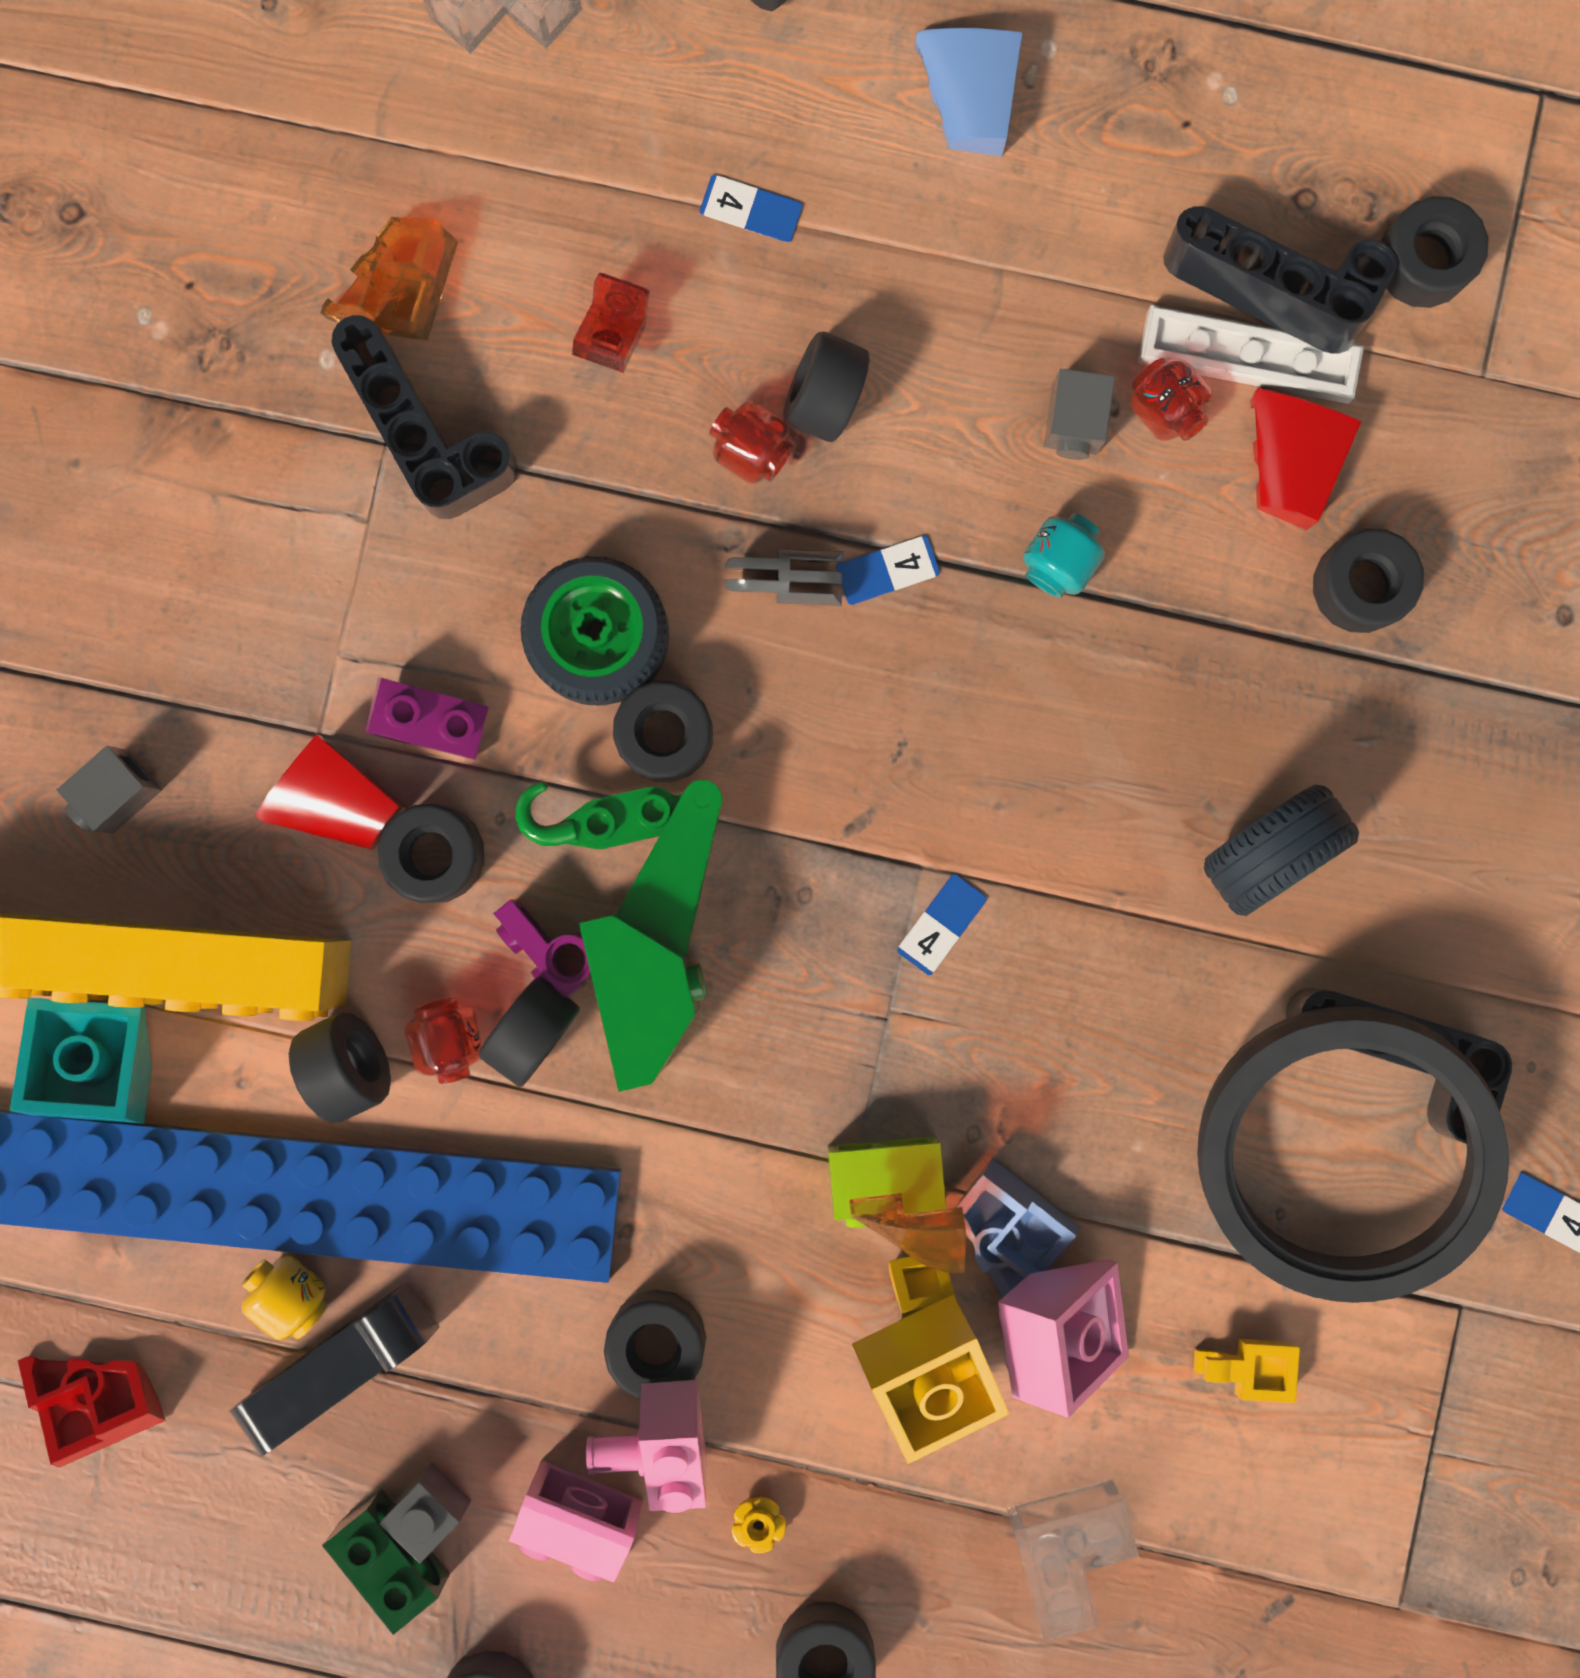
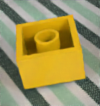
(930, 1378)

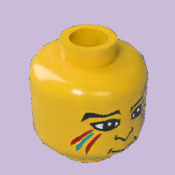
(283, 1298)

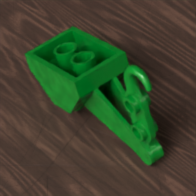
(640, 954)

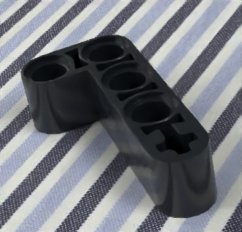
(1278, 282)
(409, 416)
(1441, 1103)
(335, 1368)

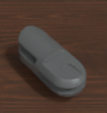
(784, 576)

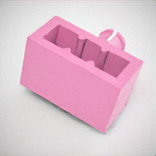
(665, 1451)

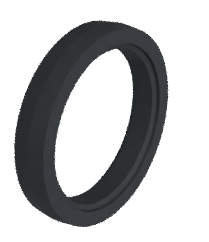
(1377, 1275)

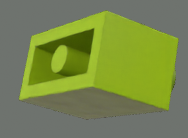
(887, 1168)

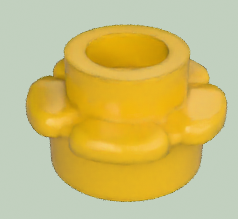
(762, 1510)

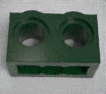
(381, 1567)

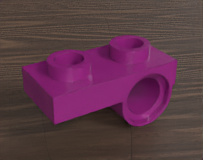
(426, 719)
(523, 932)

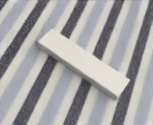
(1249, 354)

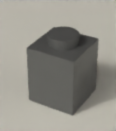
(1078, 413)
(107, 791)
(425, 1512)

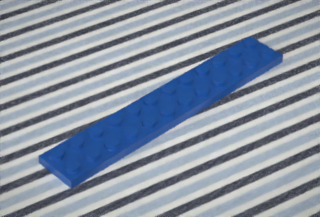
(308, 1196)

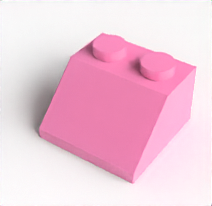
(1063, 1334)
(576, 1523)

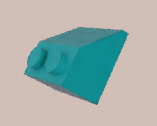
(83, 1062)

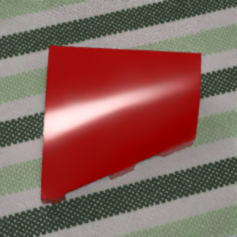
(1298, 455)
(330, 798)
(88, 1404)

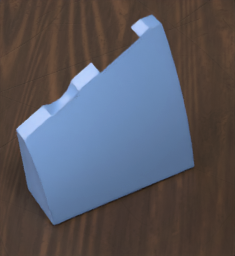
(972, 84)
(1012, 1227)

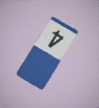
(750, 208)
(888, 570)
(941, 924)
(1545, 1210)

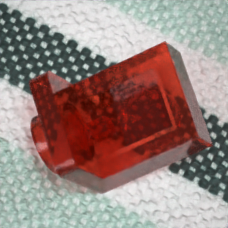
(612, 323)

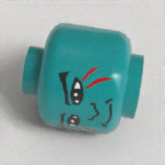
(1064, 555)

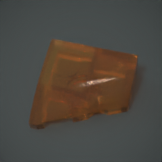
(399, 278)
(929, 1237)

